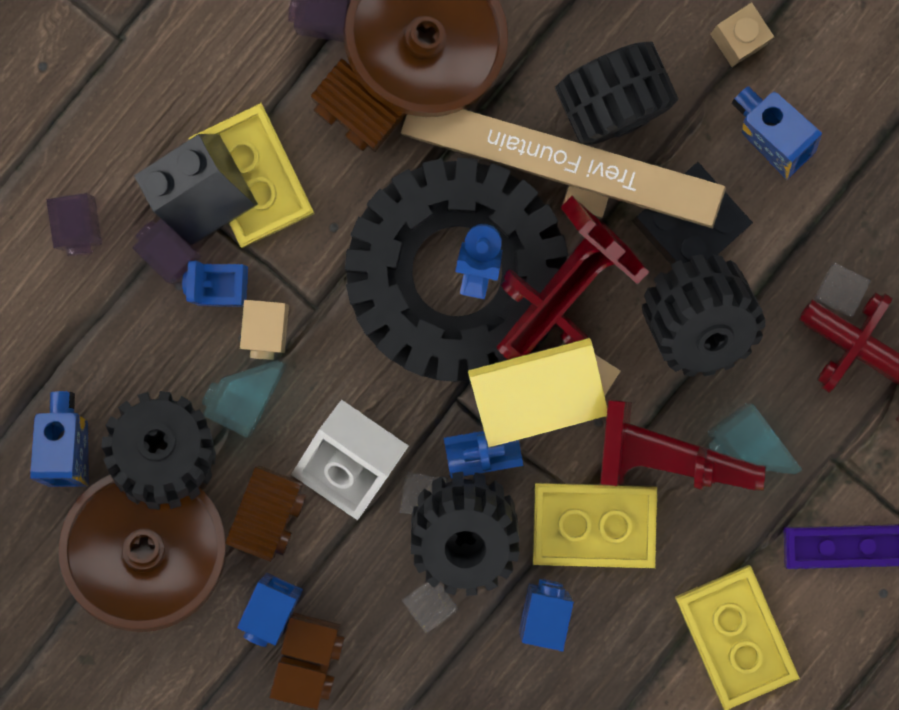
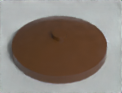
(426, 53)
(140, 563)

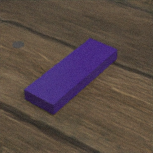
(841, 546)

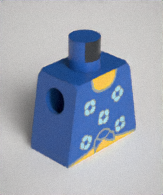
(786, 143)
(62, 460)

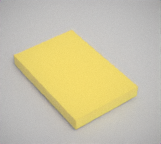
(267, 173)
(538, 392)
(594, 525)
(737, 637)

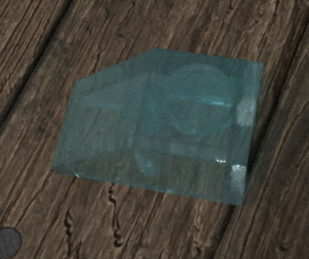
(243, 397)
(751, 439)

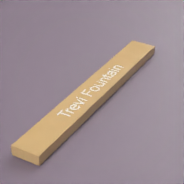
(571, 164)

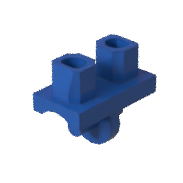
(479, 260)
(471, 454)

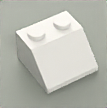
(349, 459)

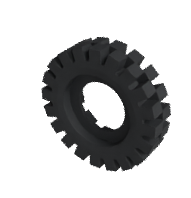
(396, 226)

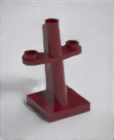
(595, 253)
(853, 340)
(635, 446)

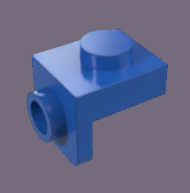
(215, 284)

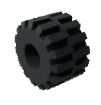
(616, 93)
(703, 315)
(168, 472)
(464, 534)

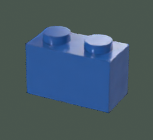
(269, 610)
(546, 615)

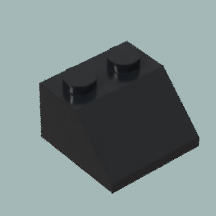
(196, 188)

